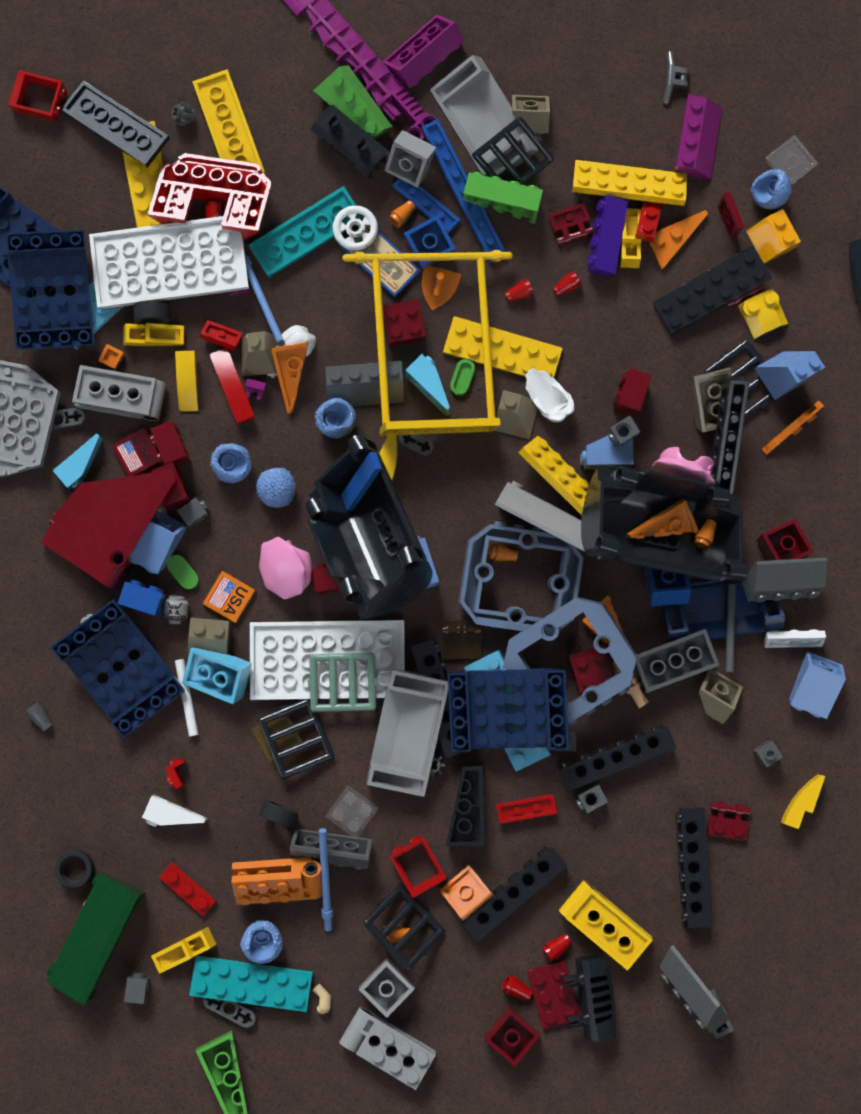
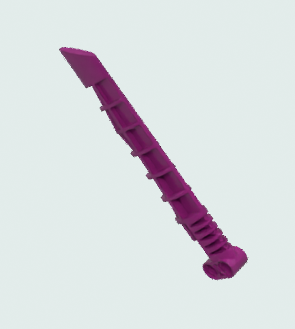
(349, 46)

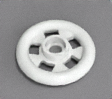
(351, 212)

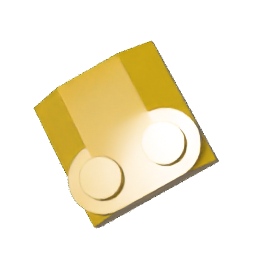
(763, 313)

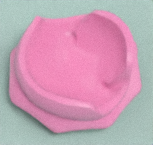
(673, 463)
(285, 568)

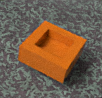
(111, 357)

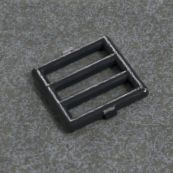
(506, 133)
(756, 359)
(278, 756)
(381, 935)

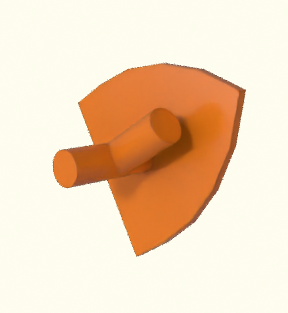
(438, 285)

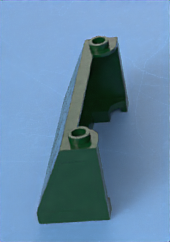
(94, 937)

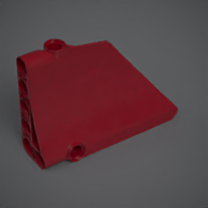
(107, 521)

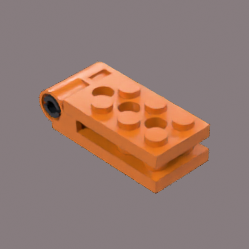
(276, 880)

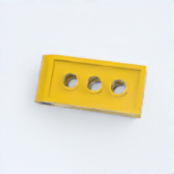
(587, 899)

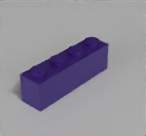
(607, 236)

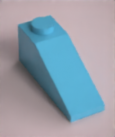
(77, 465)

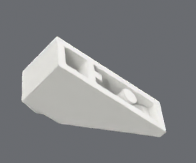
(167, 813)

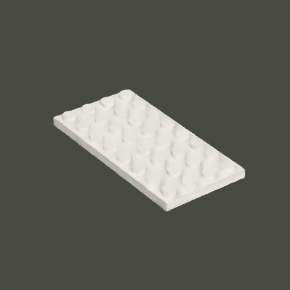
(167, 262)
(283, 651)

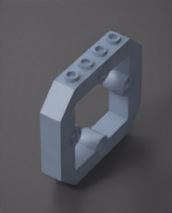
(475, 558)
(605, 628)

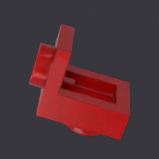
(174, 777)

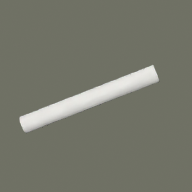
(187, 700)

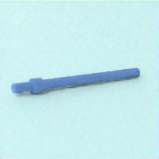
(263, 302)
(327, 910)

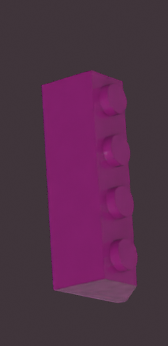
(424, 50)
(698, 137)

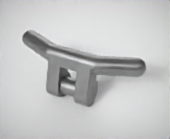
(673, 70)

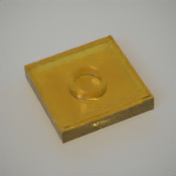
(282, 743)

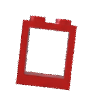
(19, 90)
(428, 883)

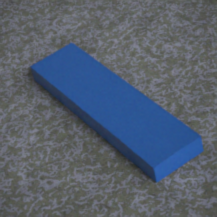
(427, 204)
(361, 481)

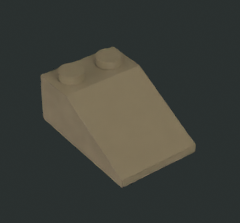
(707, 398)
(209, 635)

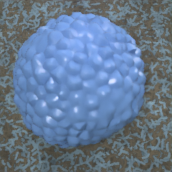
(771, 189)
(335, 418)
(231, 462)
(276, 487)
(261, 942)

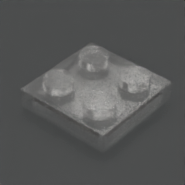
(792, 159)
(352, 811)

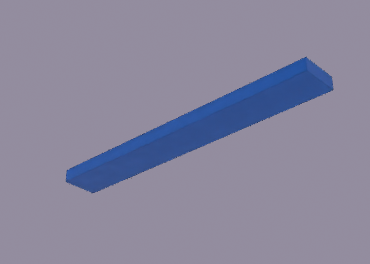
(457, 180)

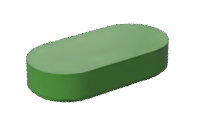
(462, 377)
(183, 572)

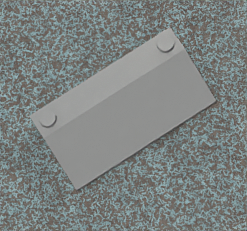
(479, 112)
(541, 514)
(407, 732)

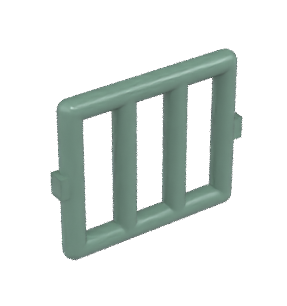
(352, 705)

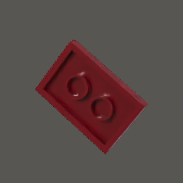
(550, 998)

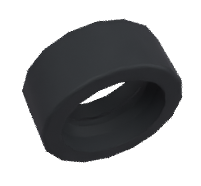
(152, 313)
(278, 813)
(74, 883)

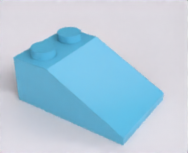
(426, 379)
(217, 674)

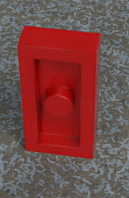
(221, 335)

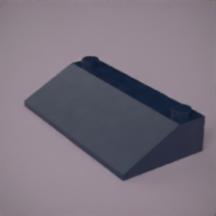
(709, 611)

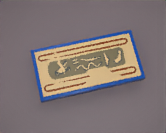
(394, 274)

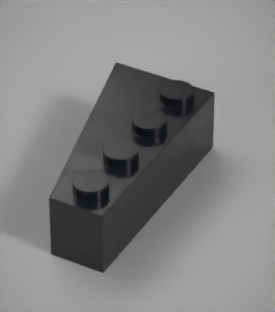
(469, 812)

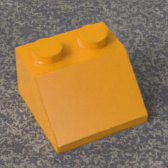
(773, 236)

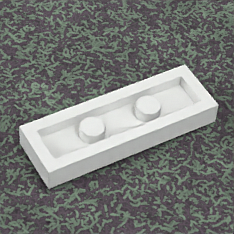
(794, 638)

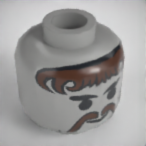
(175, 609)

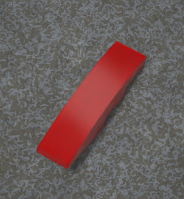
(232, 386)

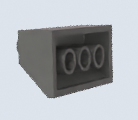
(361, 383)
(786, 579)
(675, 661)
(342, 849)
(693, 991)

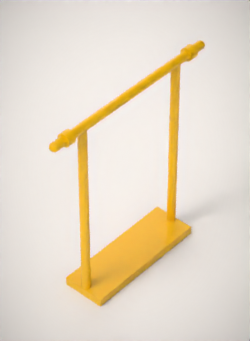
(433, 426)

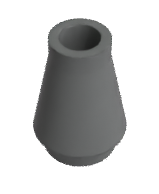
(39, 716)

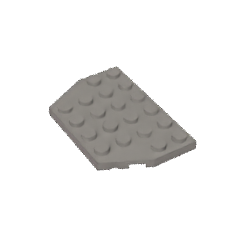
(26, 417)

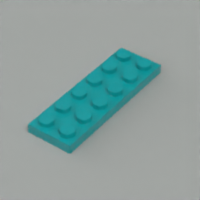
(301, 233)
(251, 983)

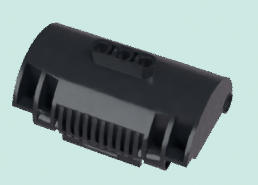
(628, 498)
(373, 546)

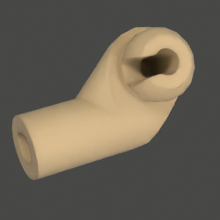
(324, 1001)

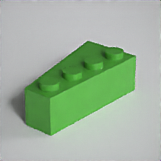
(353, 100)
(503, 195)
(223, 1071)

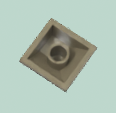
(533, 110)
(257, 354)
(516, 415)
(719, 695)

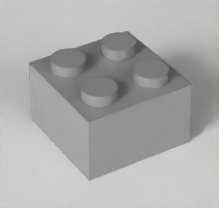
(410, 158)
(386, 987)

